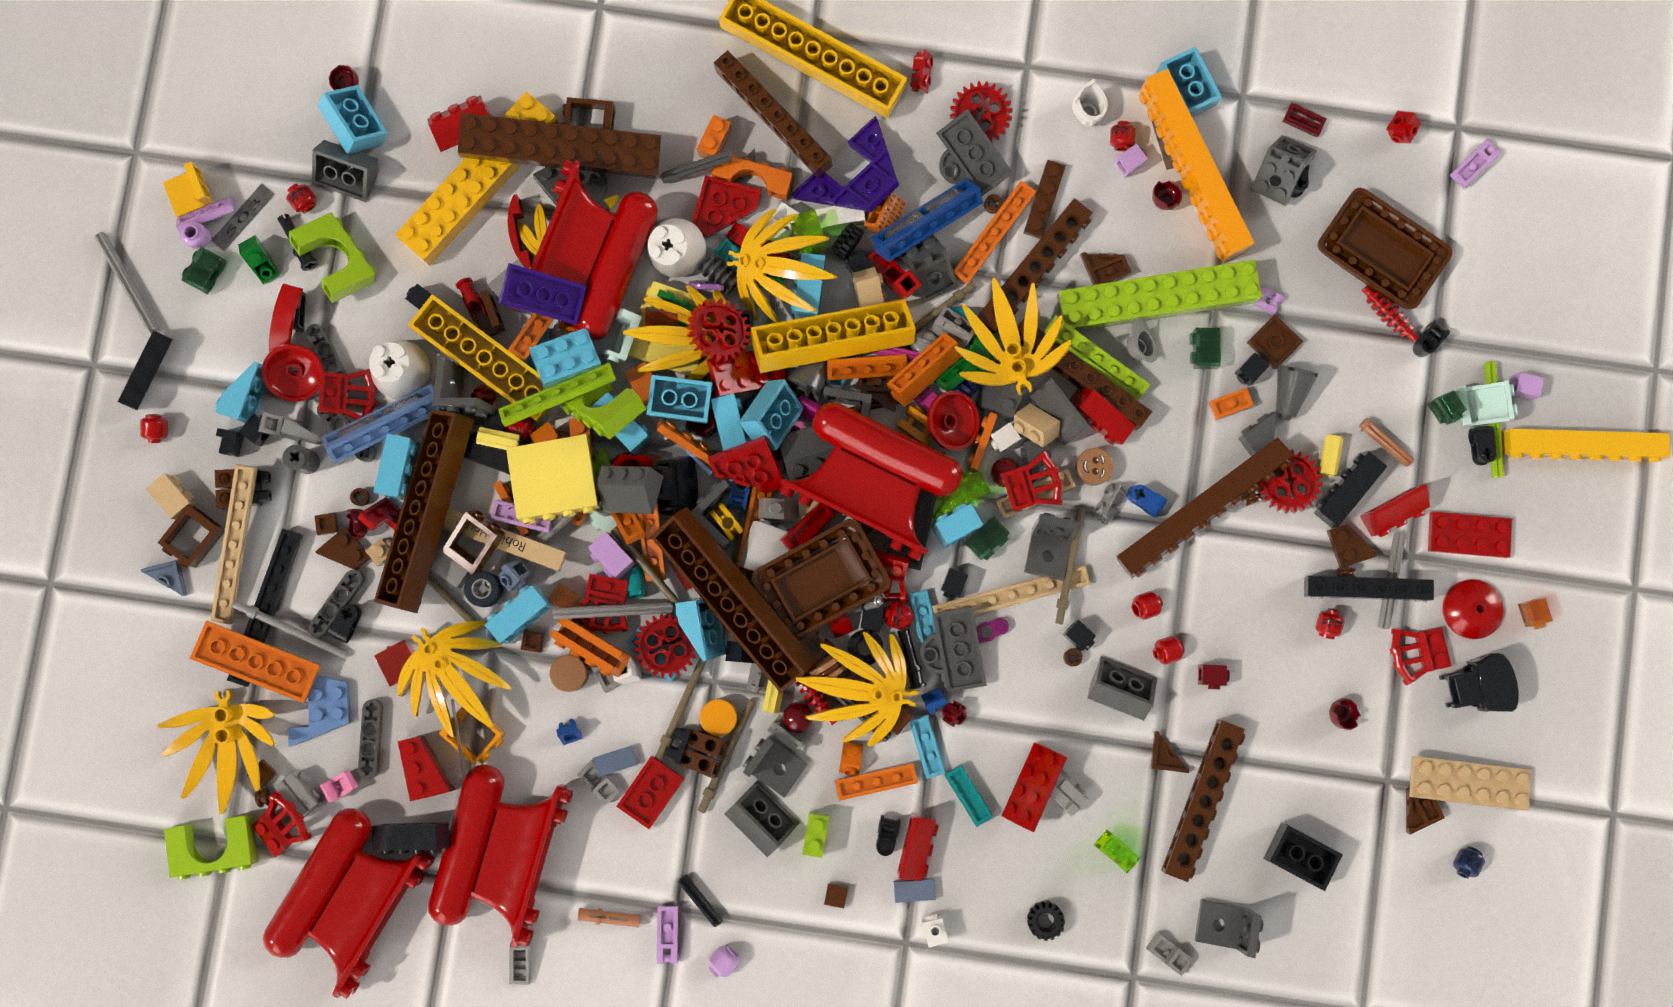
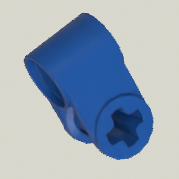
(738, 495)
(1149, 502)

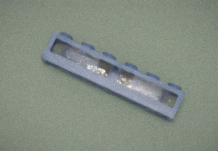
(376, 425)

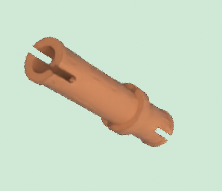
(584, 915)

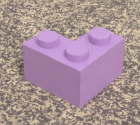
(612, 556)

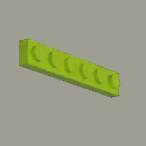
(1101, 360)
(557, 394)

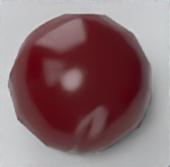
(343, 77)
(1166, 195)
(703, 429)
(1002, 465)
(356, 527)
(1344, 714)
(795, 717)

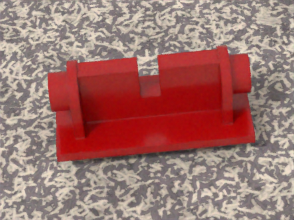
(923, 63)

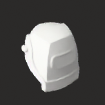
(1090, 104)

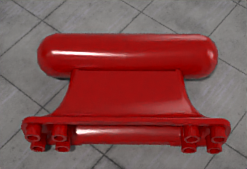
(592, 250)
(874, 474)
(495, 853)
(343, 899)

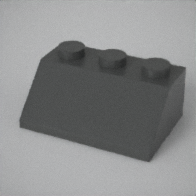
(343, 173)
(1000, 399)
(1055, 403)
(803, 452)
(628, 489)
(1123, 688)
(762, 819)

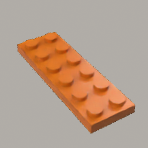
(255, 661)

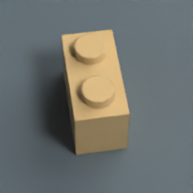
(868, 287)
(1036, 425)
(170, 495)

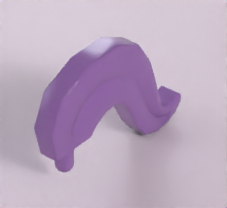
(698, 284)

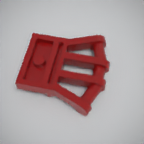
(334, 393)
(1020, 486)
(896, 569)
(607, 591)
(1431, 649)
(273, 831)

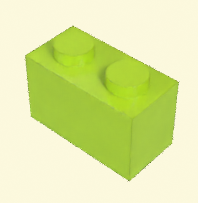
(815, 834)

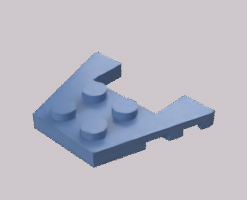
(327, 709)

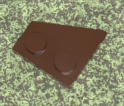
(1104, 267)
(879, 390)
(1349, 546)
(344, 550)
(1421, 813)

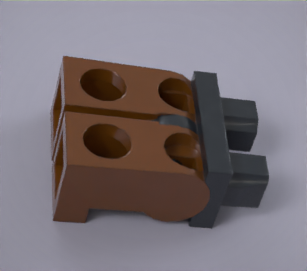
(224, 481)
(691, 748)

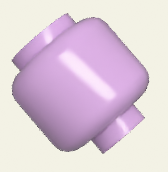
(195, 235)
(723, 961)

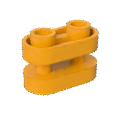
(916, 415)

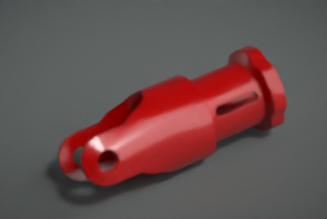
(470, 297)

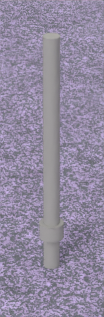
(253, 612)

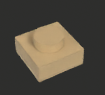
(378, 552)

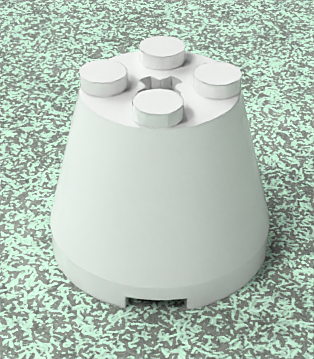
(687, 249)
(399, 368)

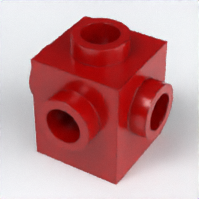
(1403, 127)

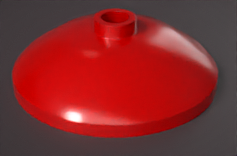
(286, 382)
(961, 417)
(1461, 612)

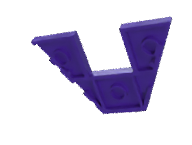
(868, 187)

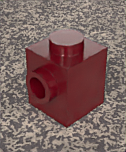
(1213, 675)

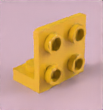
(188, 191)

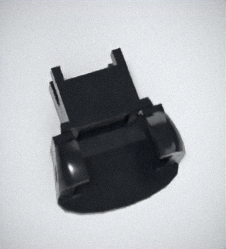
(678, 485)
(1488, 685)

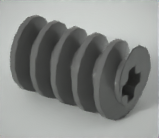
(718, 274)
(301, 459)

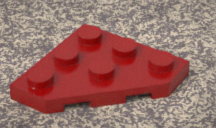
(723, 204)
(748, 465)

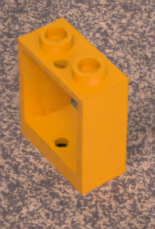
(484, 755)

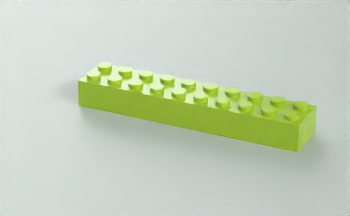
(1160, 296)

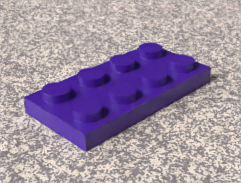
(542, 294)

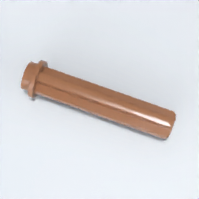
(1386, 442)

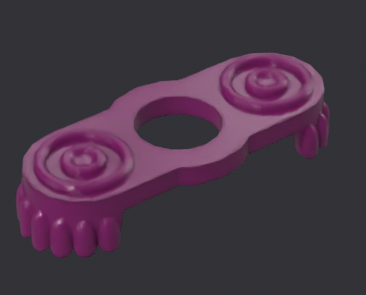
(998, 626)

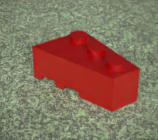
(1102, 416)
(422, 770)

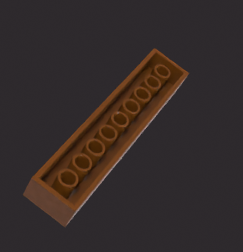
(553, 143)
(424, 510)
(733, 599)

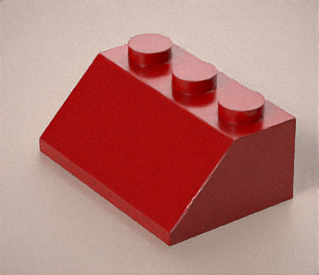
(446, 124)
(1396, 511)
(917, 847)

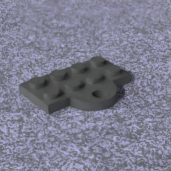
(971, 154)
(548, 176)
(955, 649)

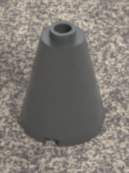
(809, 380)
(1292, 389)

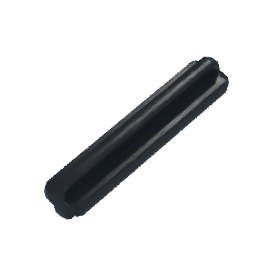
(700, 901)

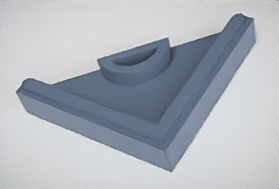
(169, 575)

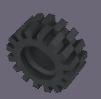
(847, 241)
(853, 644)
(1046, 933)

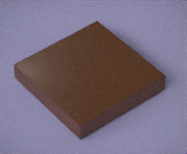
(1274, 341)

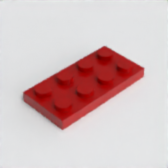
(741, 375)
(1469, 535)
(1034, 787)

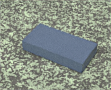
(614, 761)
(914, 890)

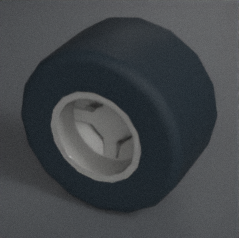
(476, 587)

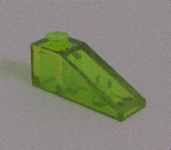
(971, 488)

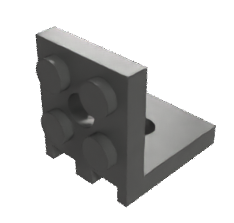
(1287, 160)
(926, 260)
(449, 390)
(852, 397)
(706, 504)
(1051, 536)
(767, 756)
(1239, 929)

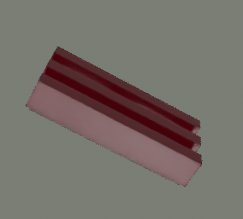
(1299, 125)

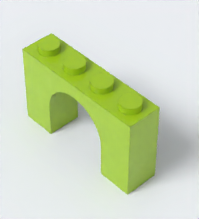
(330, 232)
(608, 418)
(185, 859)

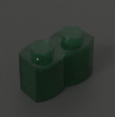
(203, 270)
(1206, 348)
(1447, 408)
(987, 538)

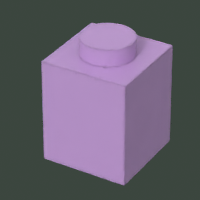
(1131, 160)
(1526, 385)

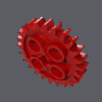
(997, 120)
(718, 347)
(1307, 479)
(673, 662)

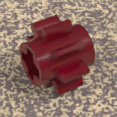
(484, 394)
(954, 713)

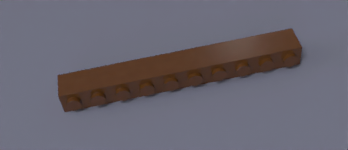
(1205, 508)

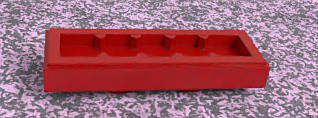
(808, 526)

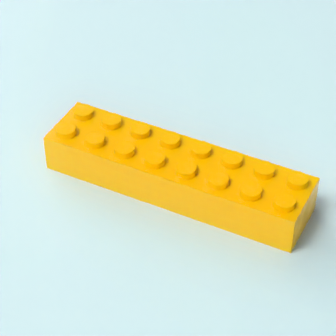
(832, 335)
(476, 352)

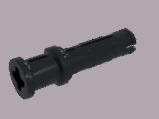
(306, 260)
(913, 668)

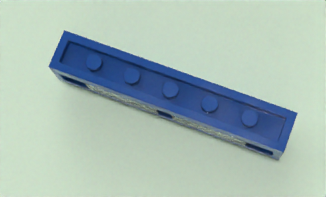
(927, 220)

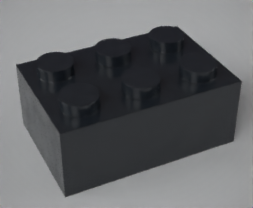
(1303, 856)

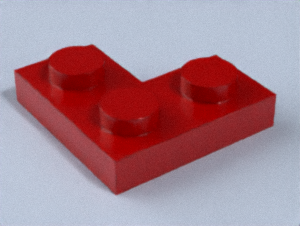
(380, 513)

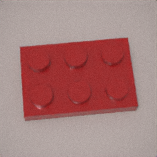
(650, 792)

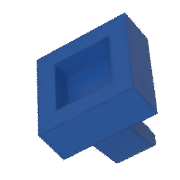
(934, 700)
(569, 733)

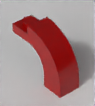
(894, 277)

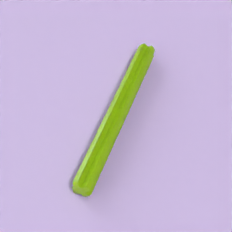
(1497, 465)

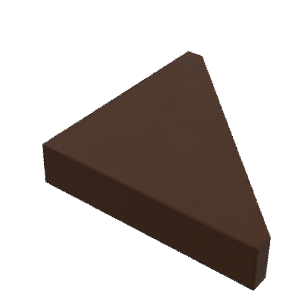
(1164, 756)

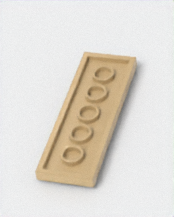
(1470, 783)

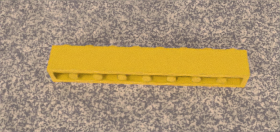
(1589, 444)

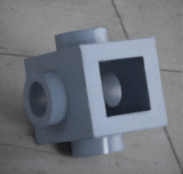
(515, 574)

